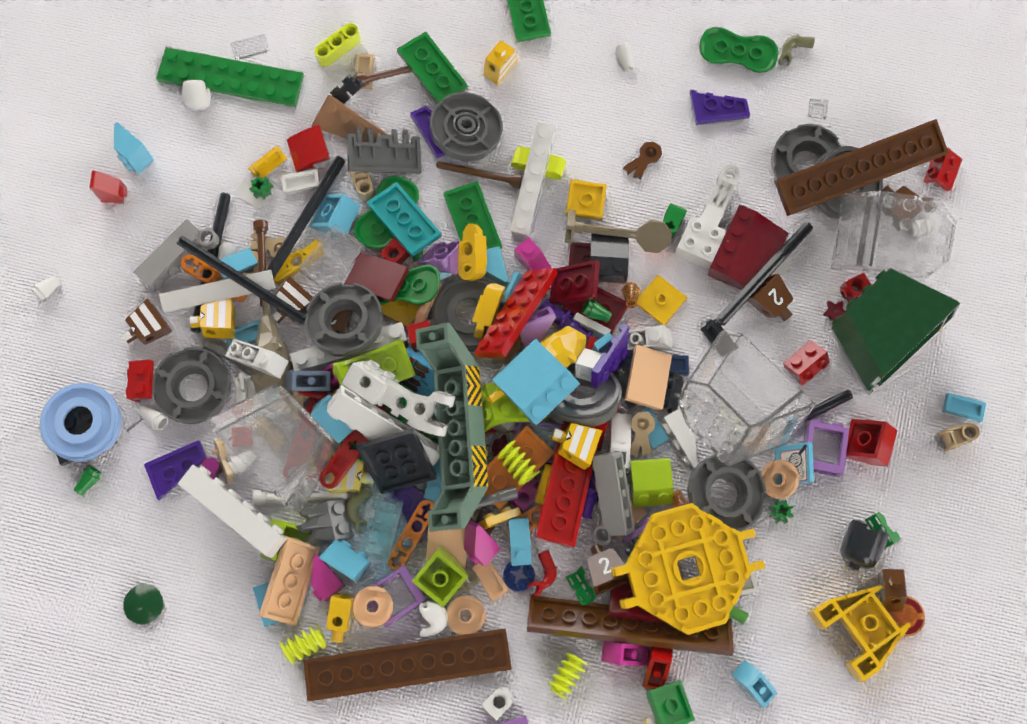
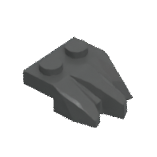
(326, 522)

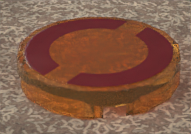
(911, 613)

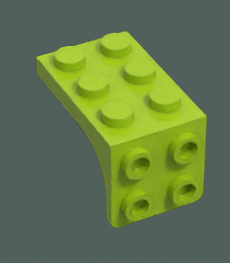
(390, 357)
(501, 410)

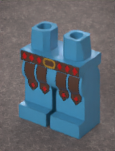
(423, 382)

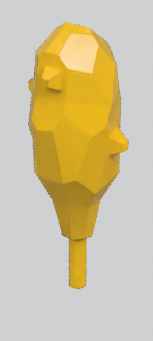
(564, 345)

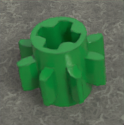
(261, 187)
(782, 506)

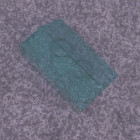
(382, 527)

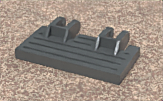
(384, 154)

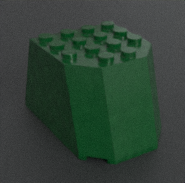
(889, 325)

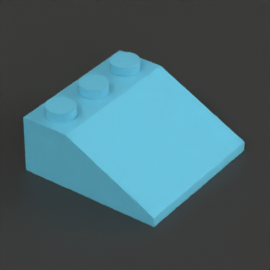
(535, 382)

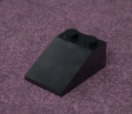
(613, 257)

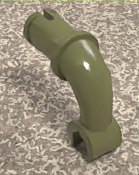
(794, 42)
(354, 504)

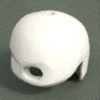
(196, 95)
(435, 617)

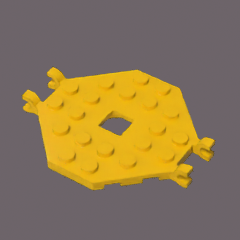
(655, 575)

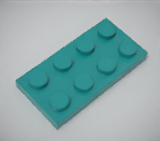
(404, 219)

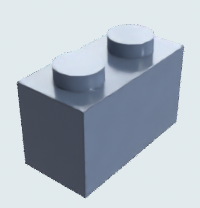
(307, 380)

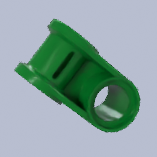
(674, 217)

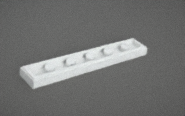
(212, 292)

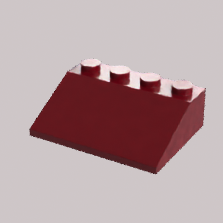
(746, 247)

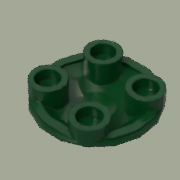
(143, 604)

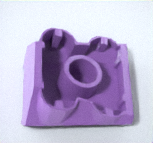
(442, 256)

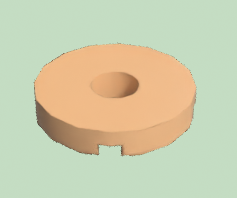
(790, 479)
(369, 594)
(465, 603)

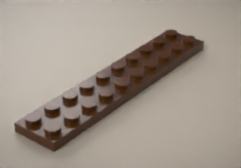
(861, 167)
(593, 622)
(406, 664)

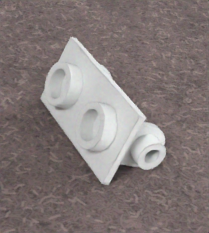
(244, 386)

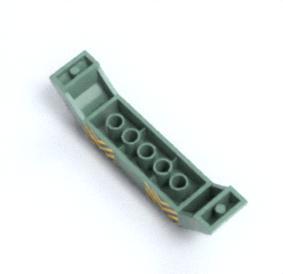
(463, 447)

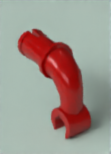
(549, 572)

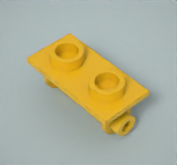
(268, 162)

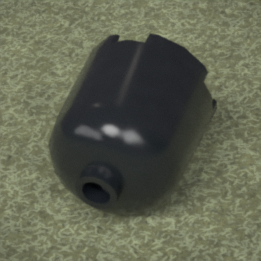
(862, 546)

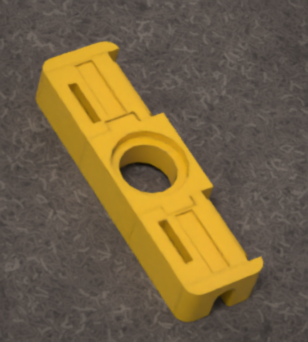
(288, 269)

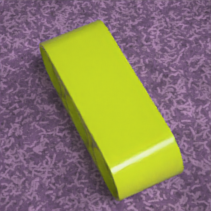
(339, 37)
(555, 165)

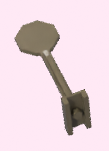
(651, 236)

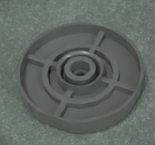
(468, 111)

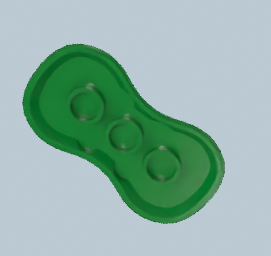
(753, 52)
(369, 228)
(418, 286)

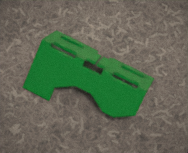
(894, 536)
(578, 586)

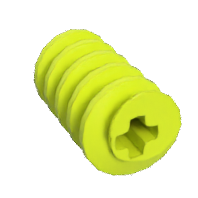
(517, 463)
(303, 645)
(567, 675)

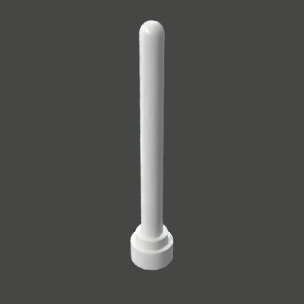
(261, 497)

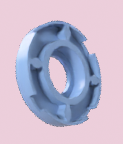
(98, 438)

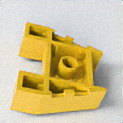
(868, 626)

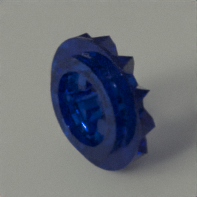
(521, 585)

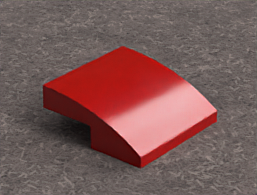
(308, 148)

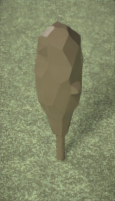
(269, 339)

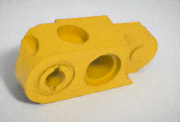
(472, 253)
(487, 308)

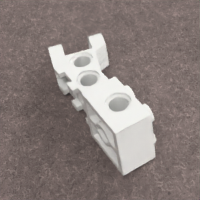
(703, 235)
(382, 388)

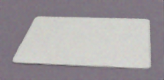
(244, 193)

